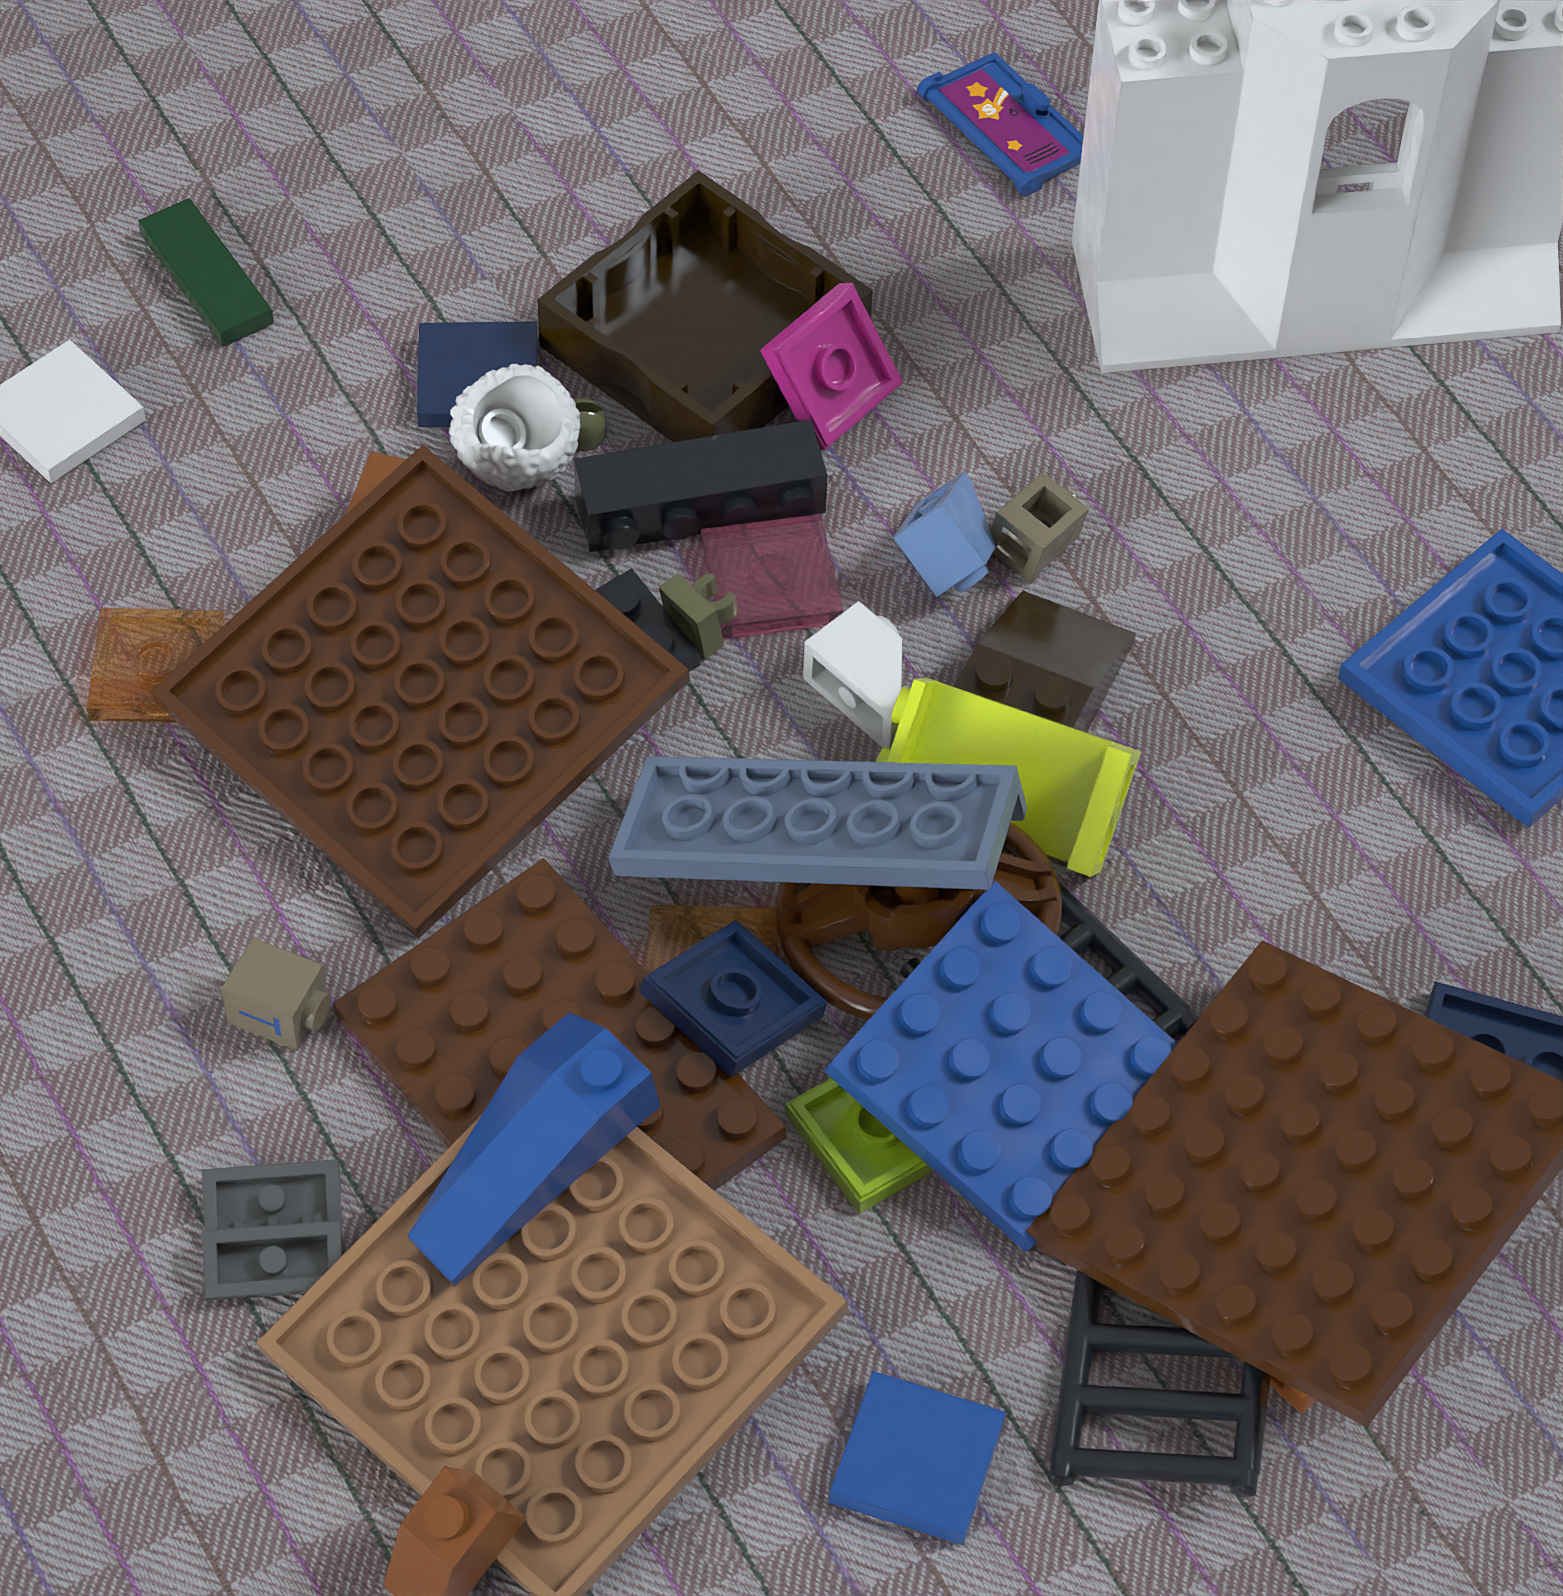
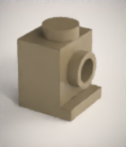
(1037, 526)

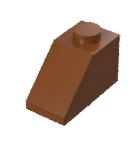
(450, 1536)

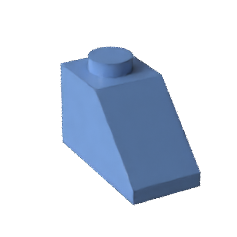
(948, 537)

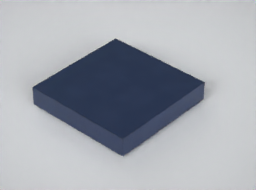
(461, 353)
(733, 997)

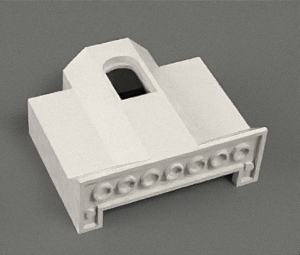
(1228, 242)

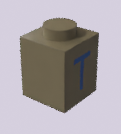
(276, 994)

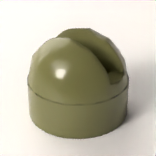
(593, 424)

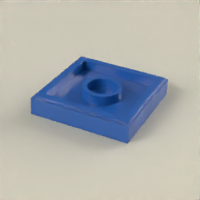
(917, 1457)

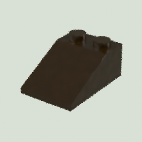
(1047, 661)

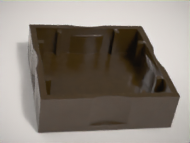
(682, 310)

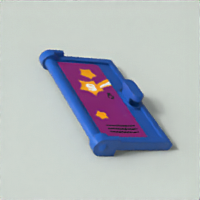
(1003, 120)

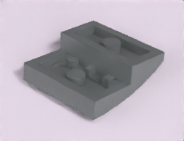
(270, 1228)

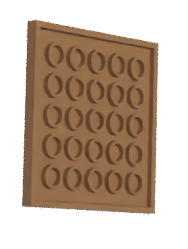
(569, 1365)

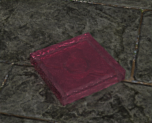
(776, 572)

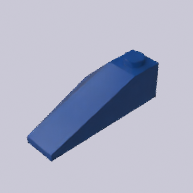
(541, 1131)

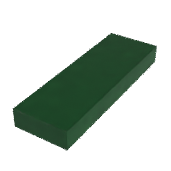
(206, 272)

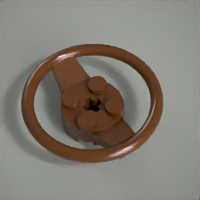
(901, 916)

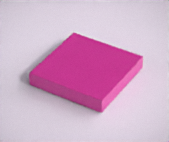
(832, 364)

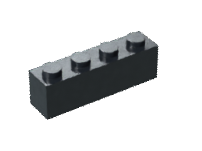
(700, 485)

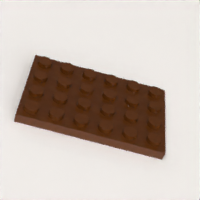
(504, 973)

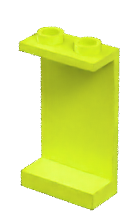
(1067, 776)

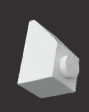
(858, 669)

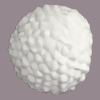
(515, 427)

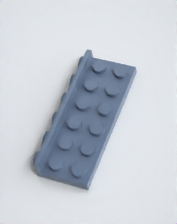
(818, 821)

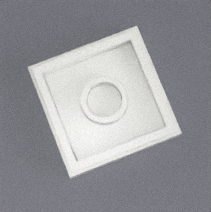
(64, 411)

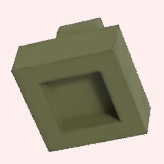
(694, 614)

